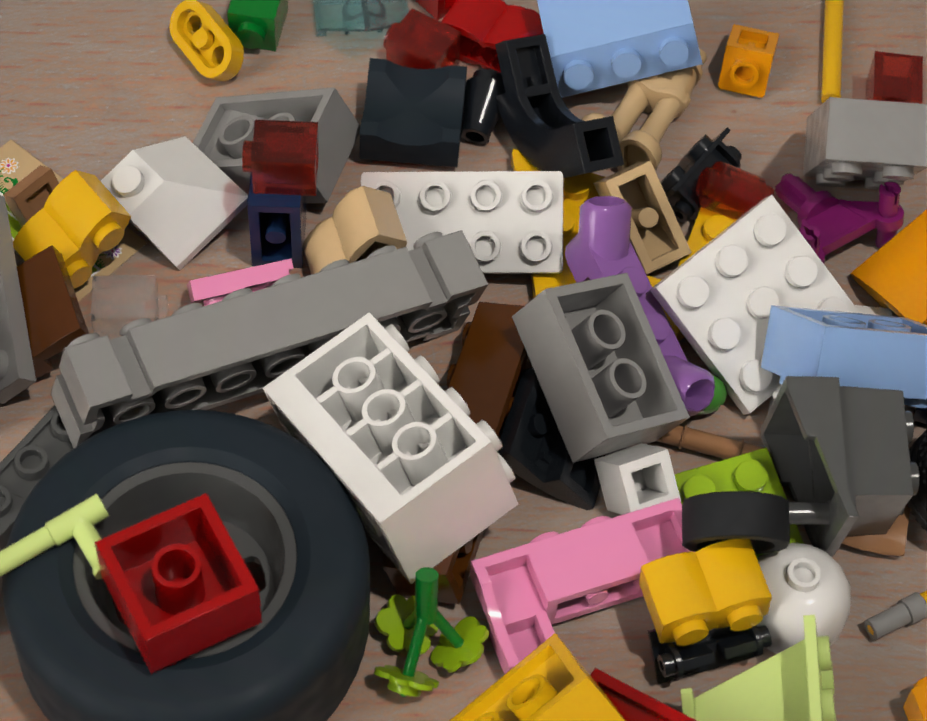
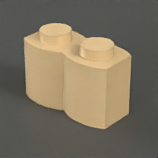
(357, 228)

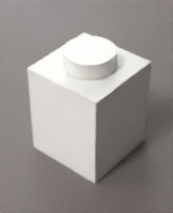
(636, 478)

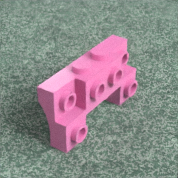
(570, 575)

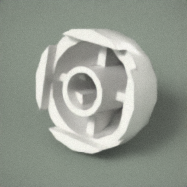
(804, 583)

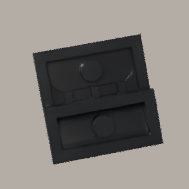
(537, 450)

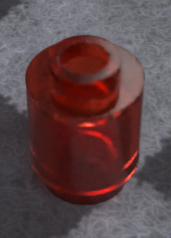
(730, 190)

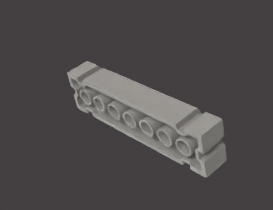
(251, 338)

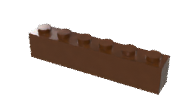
(487, 382)

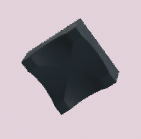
(413, 114)

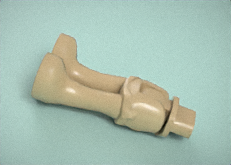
(665, 98)

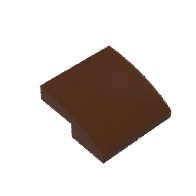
(49, 307)

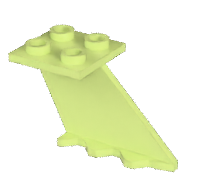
(782, 688)

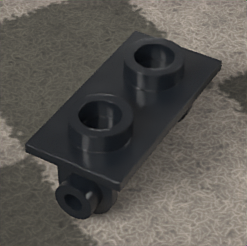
(681, 183)
(716, 650)

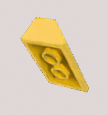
(543, 688)

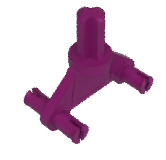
(834, 222)

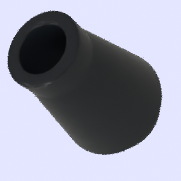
(480, 105)

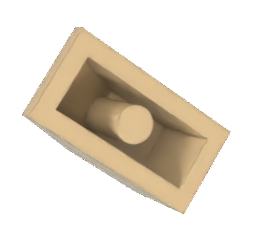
(654, 226)

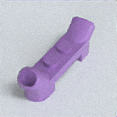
(605, 250)

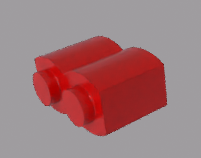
(487, 24)

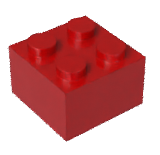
(179, 582)

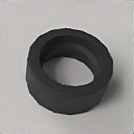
(736, 515)

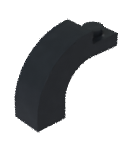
(541, 121)

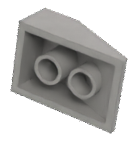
(233, 121)

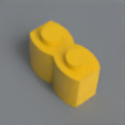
(78, 221)
(705, 591)

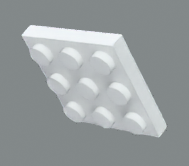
(727, 293)

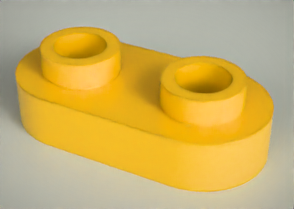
(213, 47)

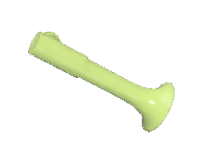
(75, 523)

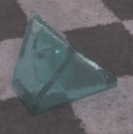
(357, 15)

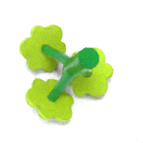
(412, 624)

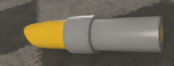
(907, 611)

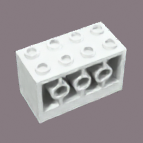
(396, 443)

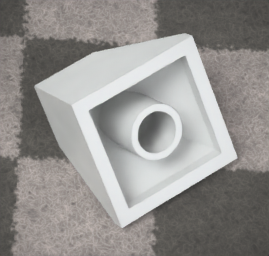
(175, 197)

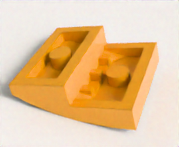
(898, 272)

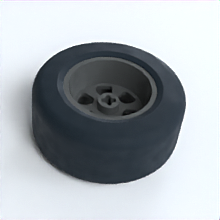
(279, 511)

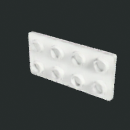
(506, 215)

